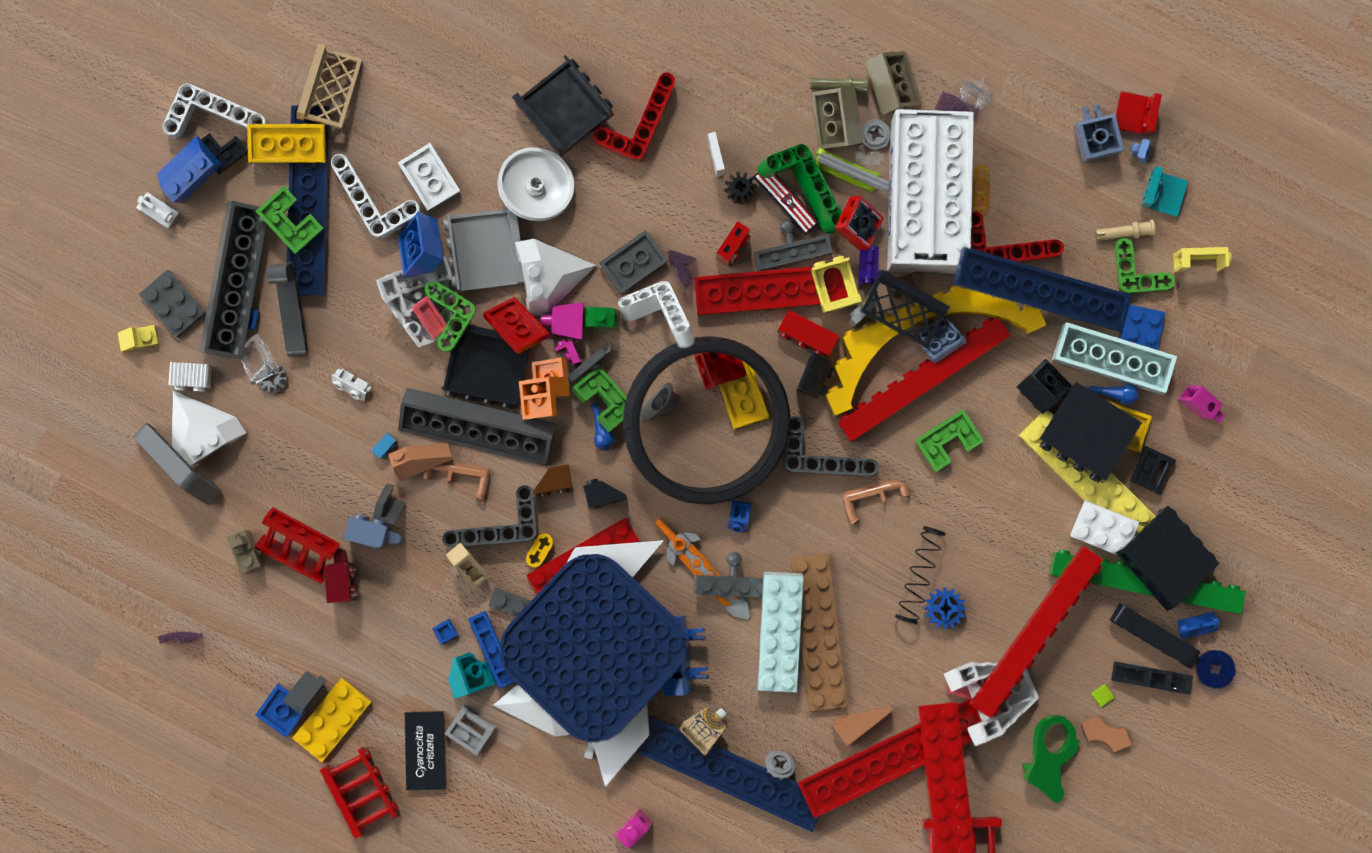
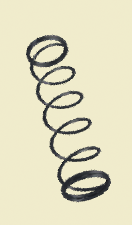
(927, 530)

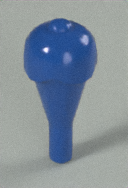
(1125, 394)
(602, 439)

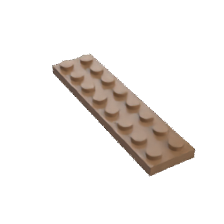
(820, 634)

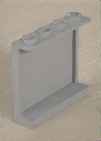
(484, 250)

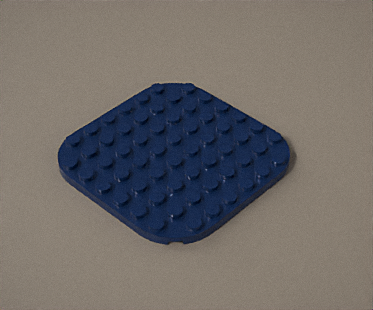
(593, 648)

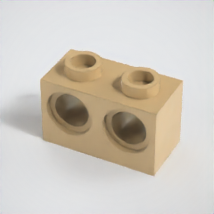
(467, 565)

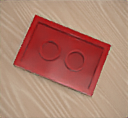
(516, 325)

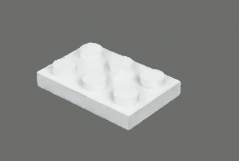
(429, 177)
(1103, 527)

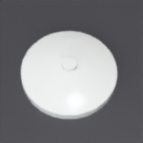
(535, 184)

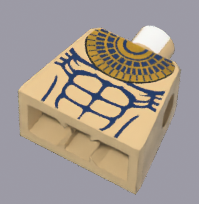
(704, 728)

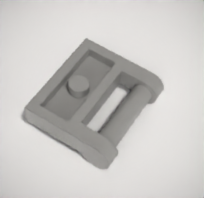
(857, 316)
(466, 735)

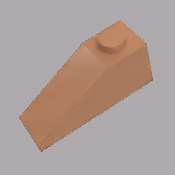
(417, 459)
(855, 724)

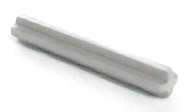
(854, 172)

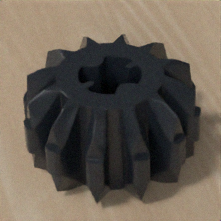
(744, 183)

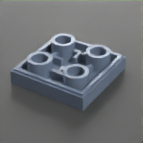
(944, 340)

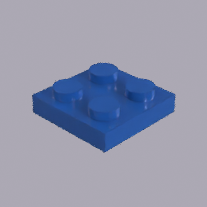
(1143, 326)
(277, 713)

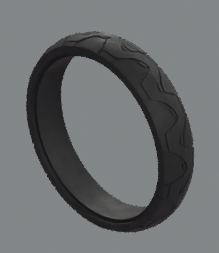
(769, 458)

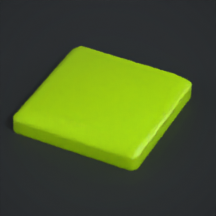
(1103, 695)

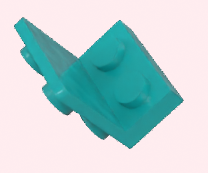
(1164, 192)

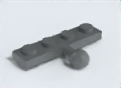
(792, 251)
(729, 585)

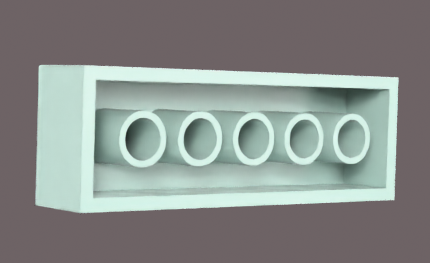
(1114, 358)
(780, 631)

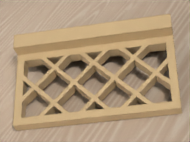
(312, 82)

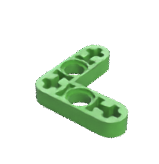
(1131, 275)
(457, 316)

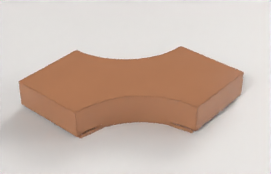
(1114, 737)

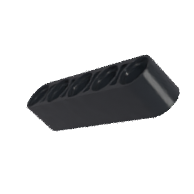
(1155, 635)

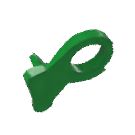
(1045, 769)

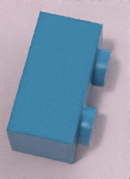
(384, 445)

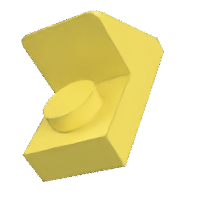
(138, 338)

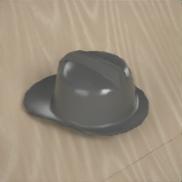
(662, 403)

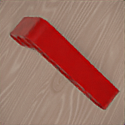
(644, 124)
(1006, 250)

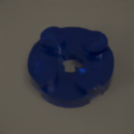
(1226, 671)

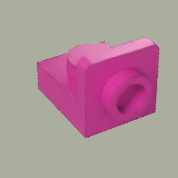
(571, 354)

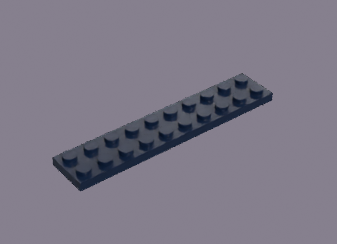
(310, 187)
(1041, 289)
(728, 774)

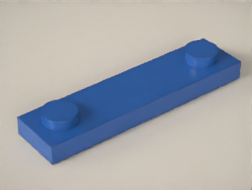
(490, 646)

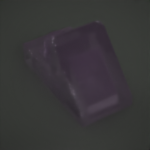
(679, 262)

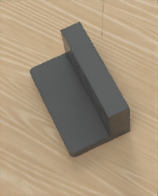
(386, 507)
(304, 692)

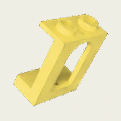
(1184, 255)
(843, 266)

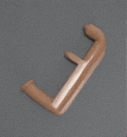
(464, 469)
(871, 490)

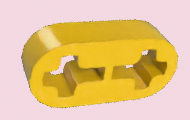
(543, 553)

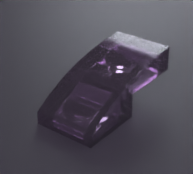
(952, 103)
(184, 636)

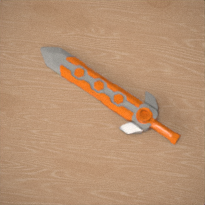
(699, 565)

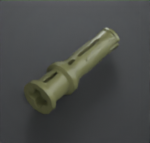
(816, 83)

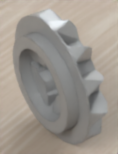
(883, 131)
(279, 381)
(779, 757)

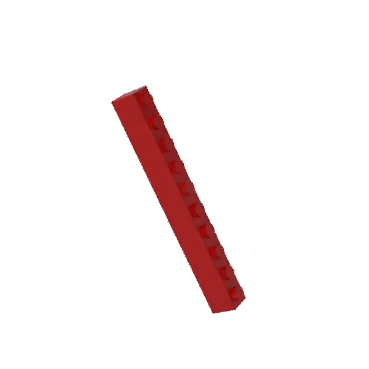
(922, 380)
(1036, 631)

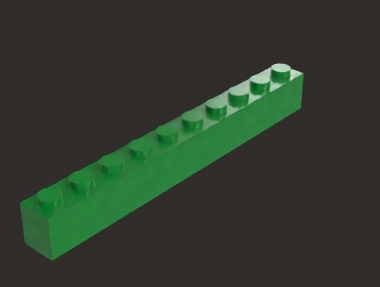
(1122, 578)

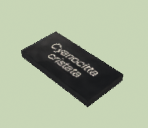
(424, 750)

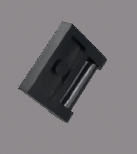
(1146, 468)

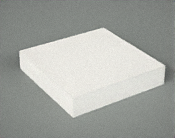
(716, 154)

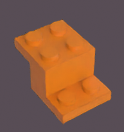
(540, 393)

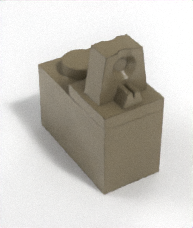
(244, 549)

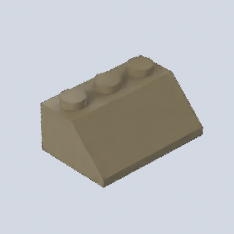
(893, 82)
(837, 117)

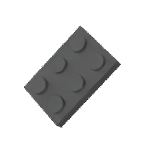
(633, 262)
(172, 303)

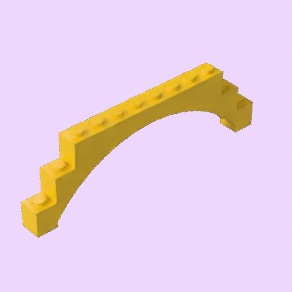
(865, 343)

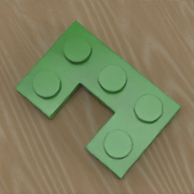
(293, 236)
(600, 383)
(932, 441)

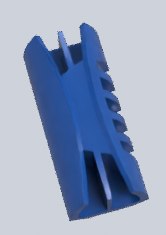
(682, 680)

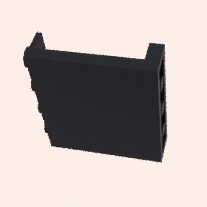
(565, 107)
(485, 368)
(1089, 433)
(1168, 558)

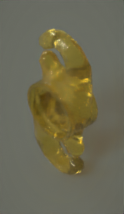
(980, 179)

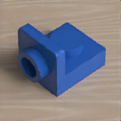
(739, 516)

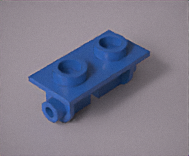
(1198, 625)

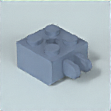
(1104, 127)
(370, 533)

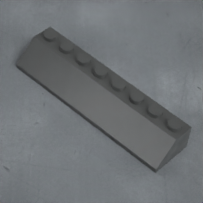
(233, 281)
(476, 426)

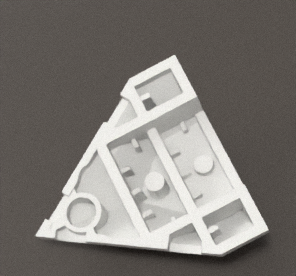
(548, 274)
(201, 428)
(522, 706)

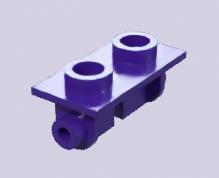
(868, 265)

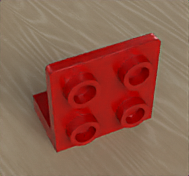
(1138, 112)
(719, 368)

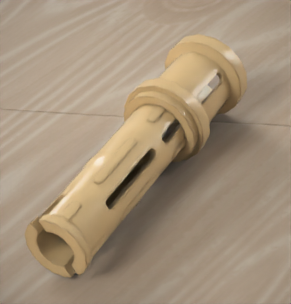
(1135, 230)

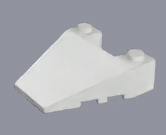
(973, 677)

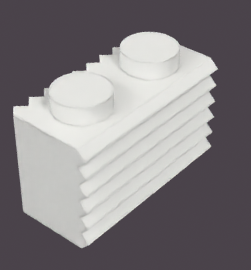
(190, 375)

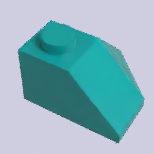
(469, 675)

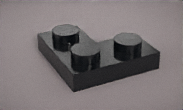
(227, 154)

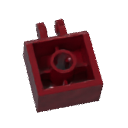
(340, 579)

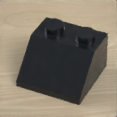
(814, 376)
(1044, 386)
(601, 494)

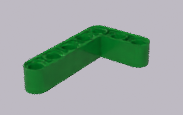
(810, 180)

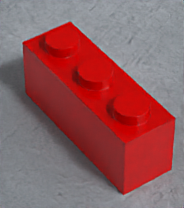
(807, 334)

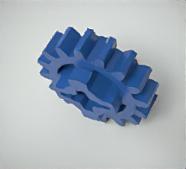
(952, 608)

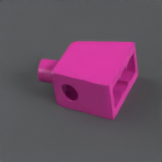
(566, 321)
(1202, 403)

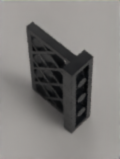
(913, 294)

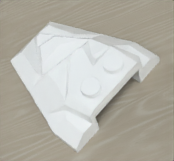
(403, 293)

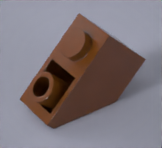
(555, 479)

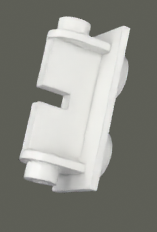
(156, 209)
(343, 381)

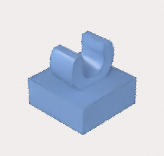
(1142, 151)

